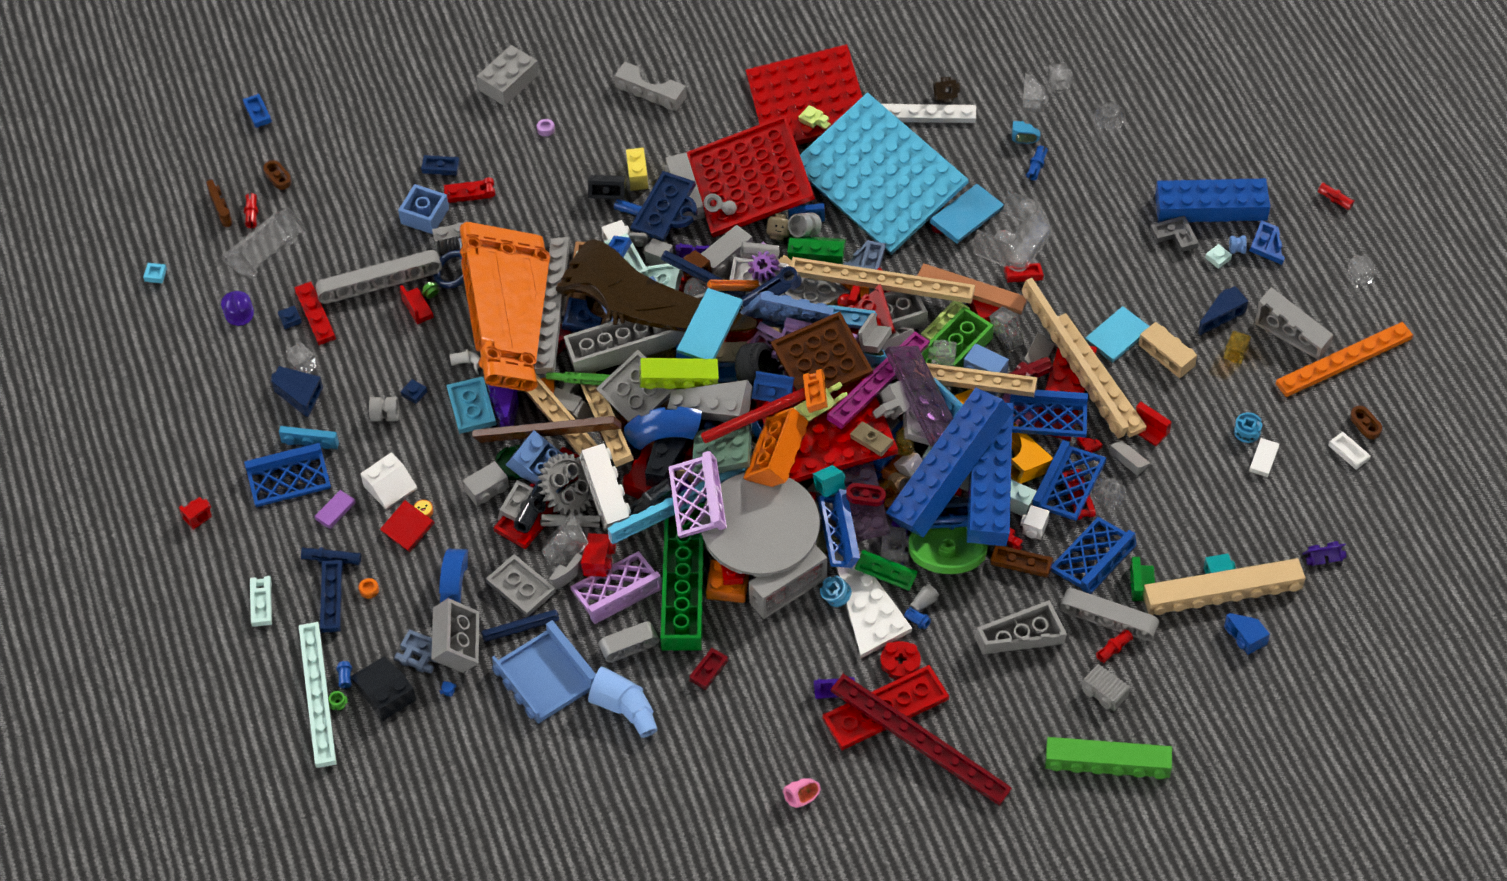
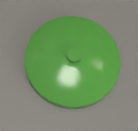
(946, 551)

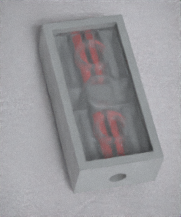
(779, 589)

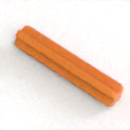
(733, 285)

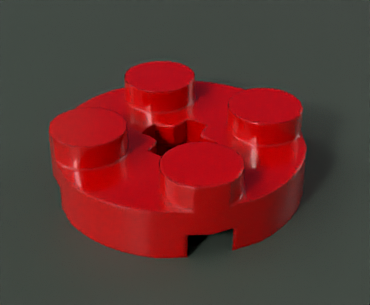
(900, 649)

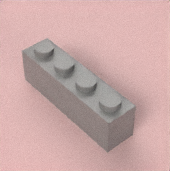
(681, 166)

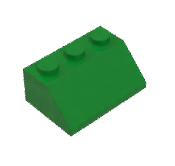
(817, 249)

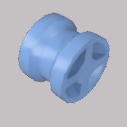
(1237, 244)

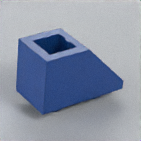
(1247, 631)

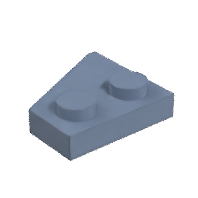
(869, 256)

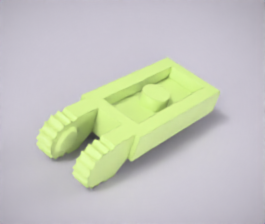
(802, 407)

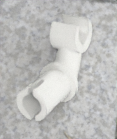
(465, 357)

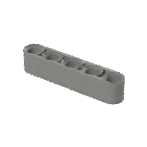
(1109, 614)

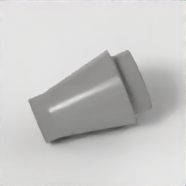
(924, 598)

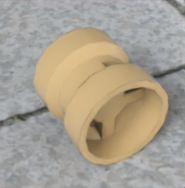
(899, 480)

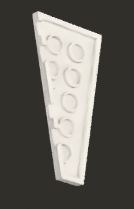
(871, 611)

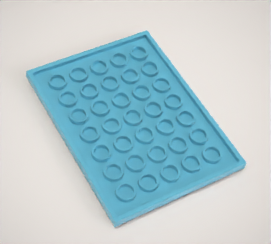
(880, 173)

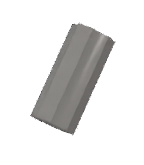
(748, 249)

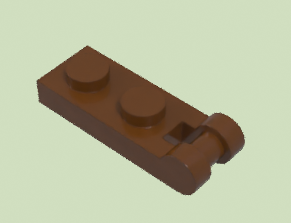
(219, 203)

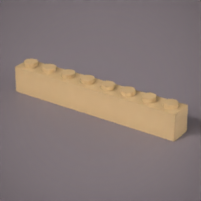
(1223, 586)

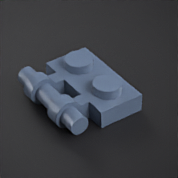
(418, 645)

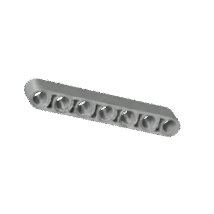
(378, 276)

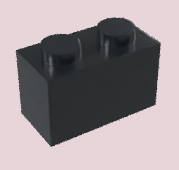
(607, 187)

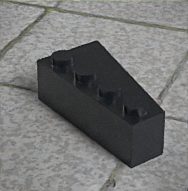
(666, 453)

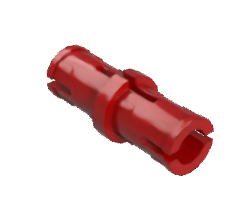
(1336, 196)
(251, 210)
(1114, 645)

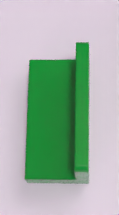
(1140, 576)

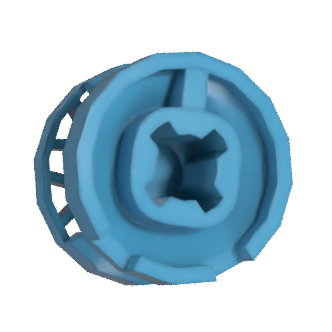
(1248, 426)
(840, 595)

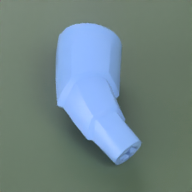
(624, 697)

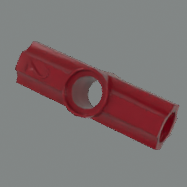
(1035, 369)

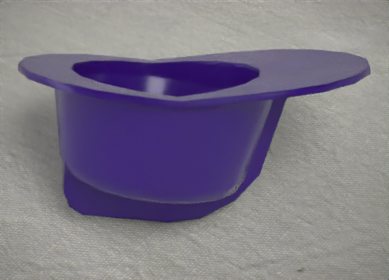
(237, 308)

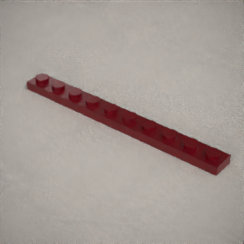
(921, 739)

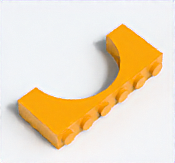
(1029, 458)

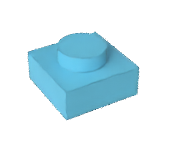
(155, 273)

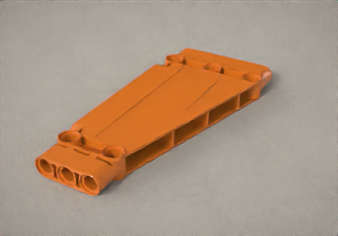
(505, 298)

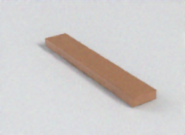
(983, 292)

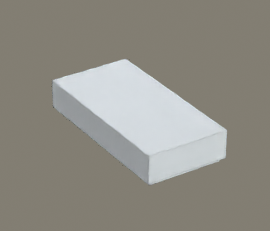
(1349, 450)
(1264, 457)

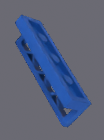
(846, 534)

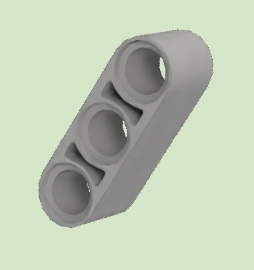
(628, 641)

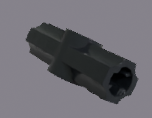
(652, 497)
(530, 509)

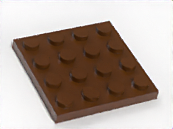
(823, 346)

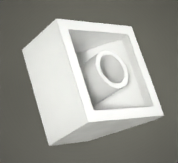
(388, 481)

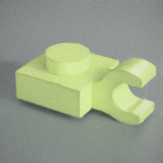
(813, 117)

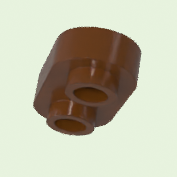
(280, 177)
(1367, 422)

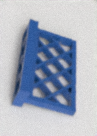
(1048, 401)
(280, 461)
(1054, 473)
(1108, 562)

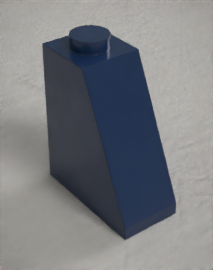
(297, 388)

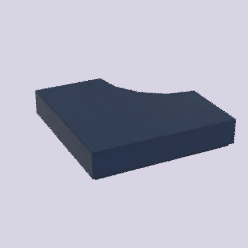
(579, 316)

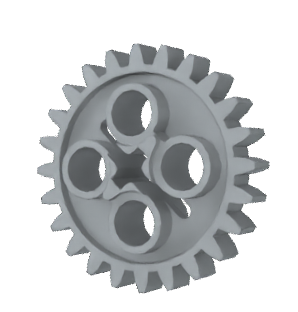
(557, 469)

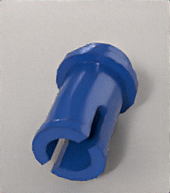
(916, 617)
(344, 674)

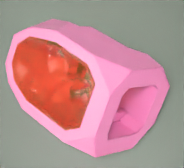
(801, 792)

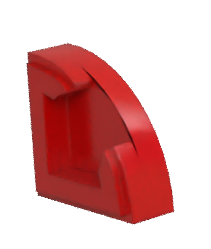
(1089, 444)

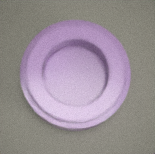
(545, 127)

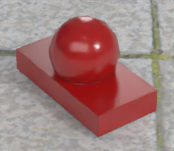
(850, 299)

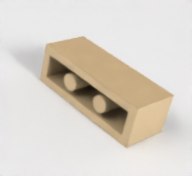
(1167, 349)

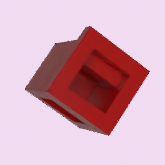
(196, 512)

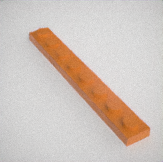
(1344, 359)

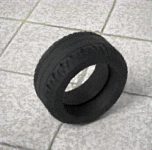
(754, 358)

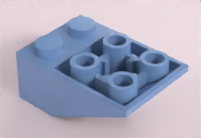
(531, 456)

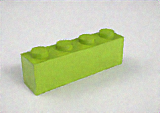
(677, 373)

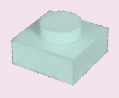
(1218, 256)

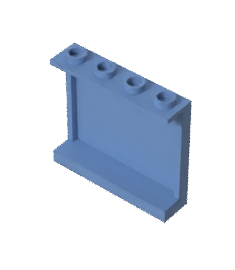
(545, 673)

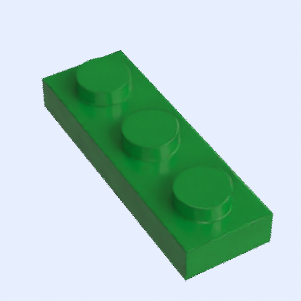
(885, 570)

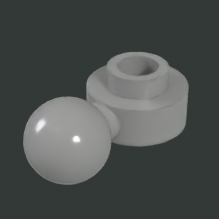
(728, 207)

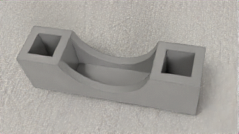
(668, 94)

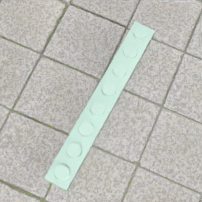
(317, 695)

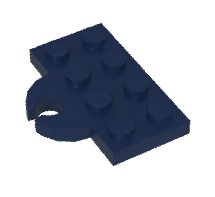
(666, 207)

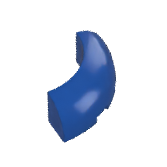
(662, 424)

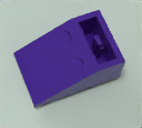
(505, 403)

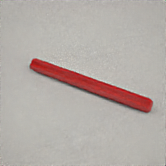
(753, 416)

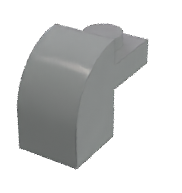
(568, 396)
(894, 402)

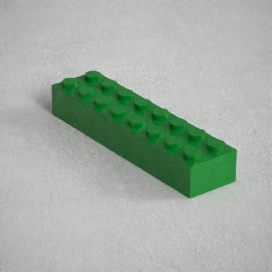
(682, 587)

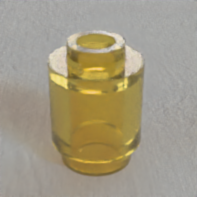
(904, 446)

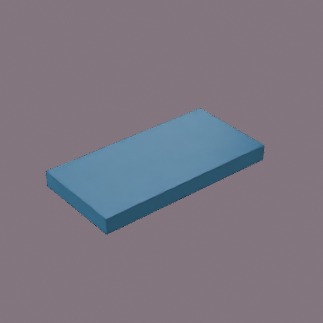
(966, 213)

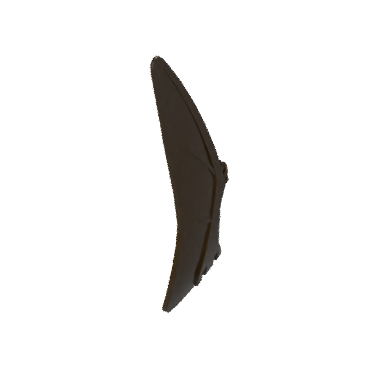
(630, 295)

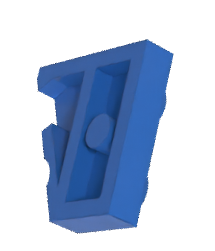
(1267, 242)

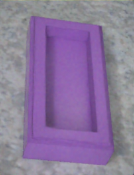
(335, 509)

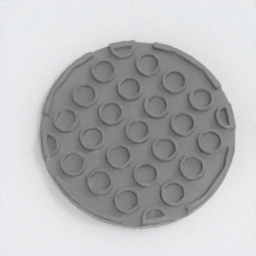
(765, 529)

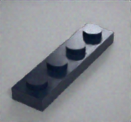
(331, 596)

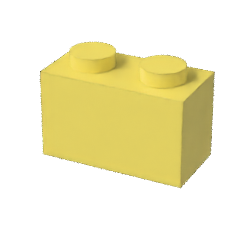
(637, 169)

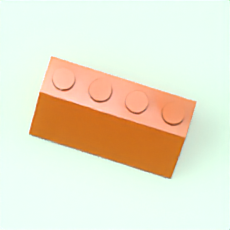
(776, 448)

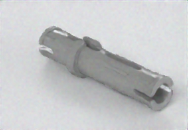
(556, 520)

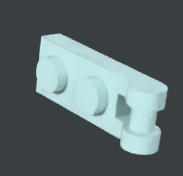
(261, 601)

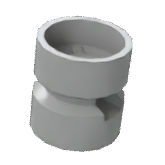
(804, 224)
(384, 409)

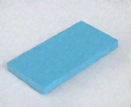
(709, 325)

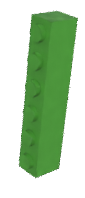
(1108, 757)

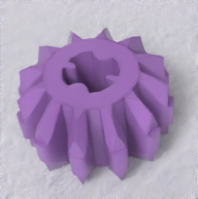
(766, 273)

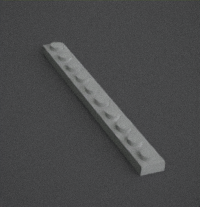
(552, 307)

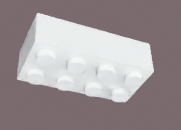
(604, 485)

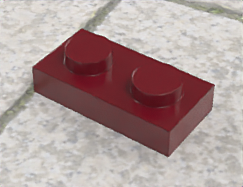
(708, 668)

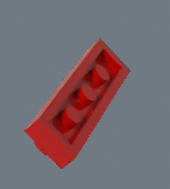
(314, 313)

